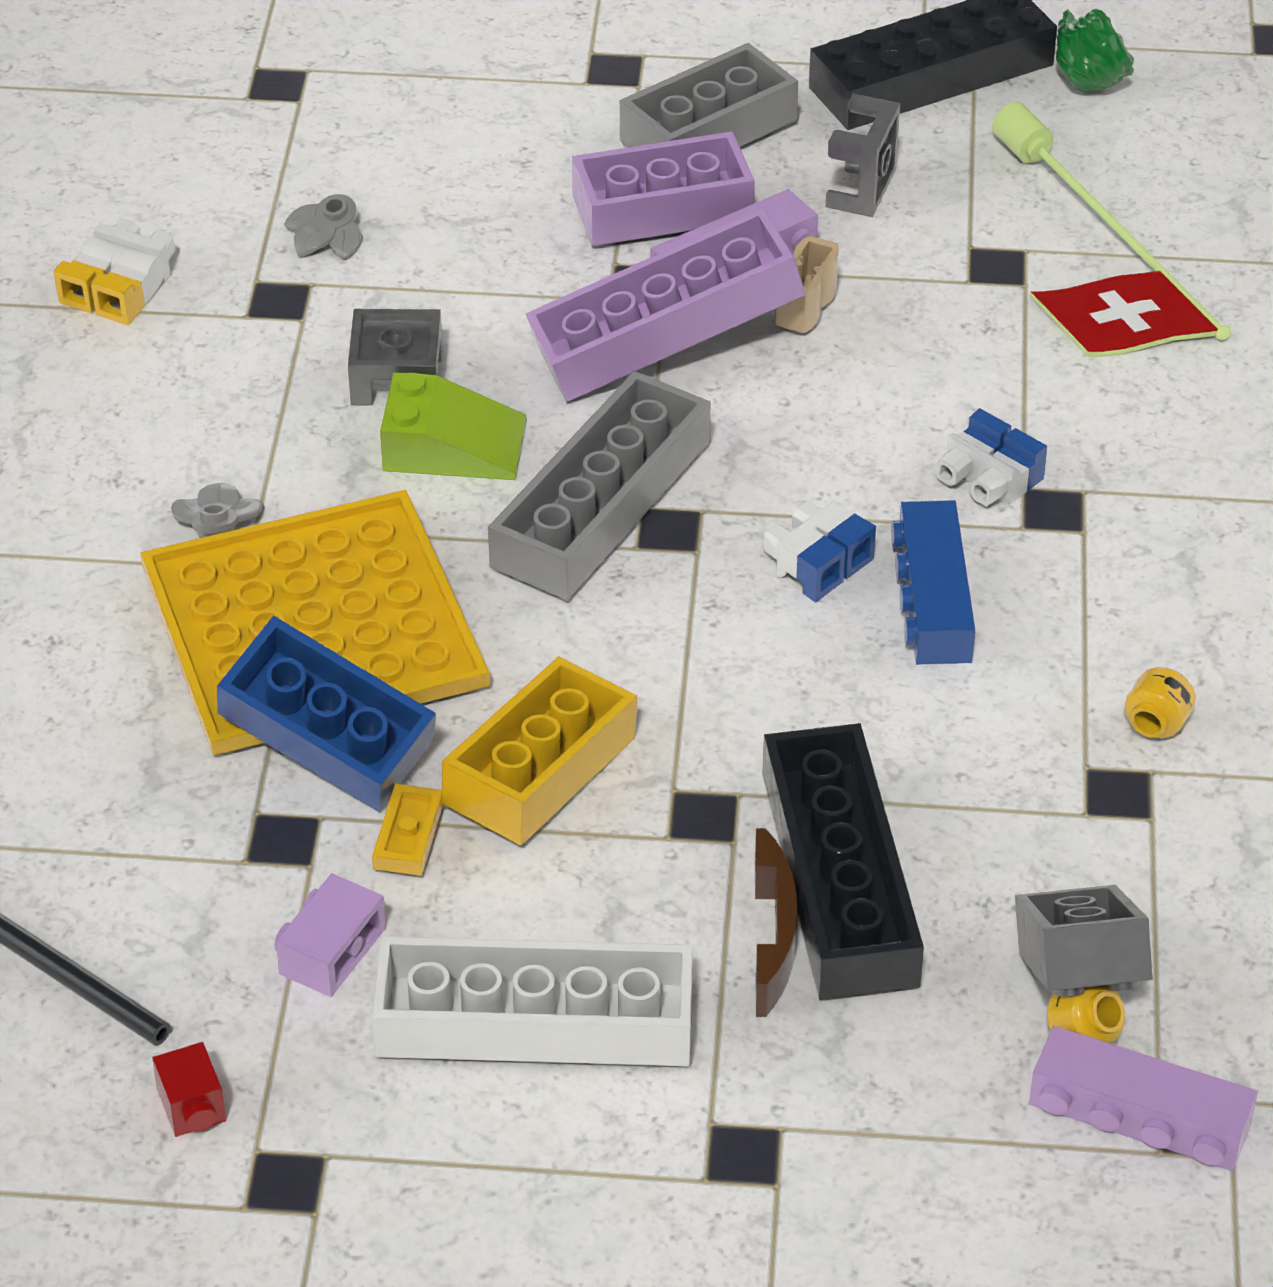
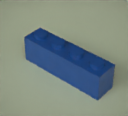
(935, 582)

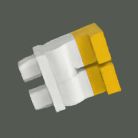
(114, 268)

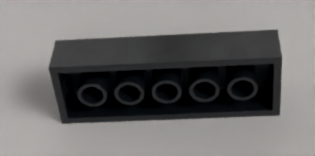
(933, 56)
(842, 862)

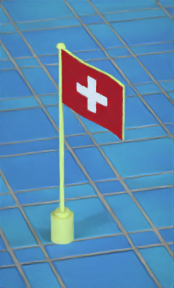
(1117, 311)

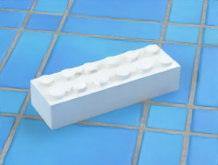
(533, 1001)

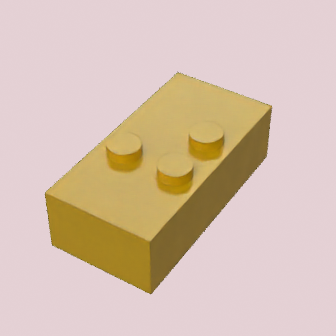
(538, 750)

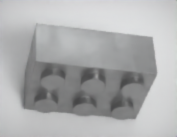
(1084, 939)

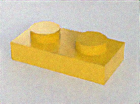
(407, 829)

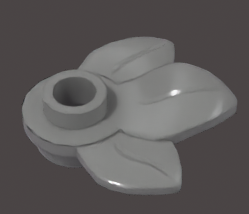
(325, 224)
(215, 509)

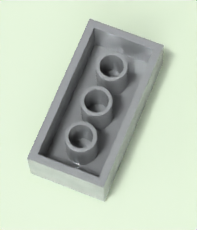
(725, 94)

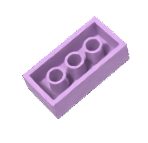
(660, 187)

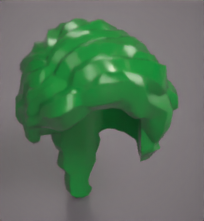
(1091, 51)

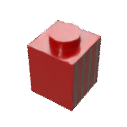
(189, 1089)

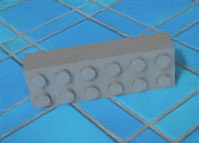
(599, 485)

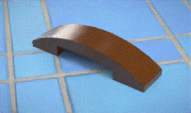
(776, 960)

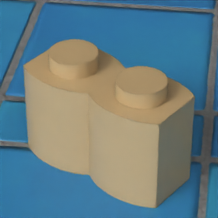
(818, 272)

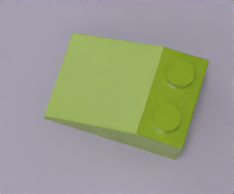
(448, 430)

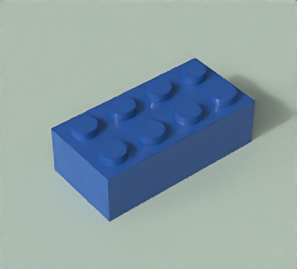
(325, 713)

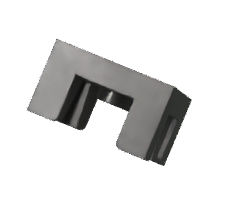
(868, 156)
(389, 343)

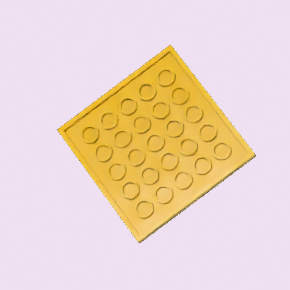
(343, 576)

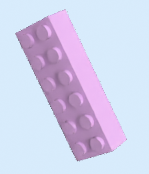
(665, 304)

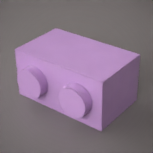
(330, 934)

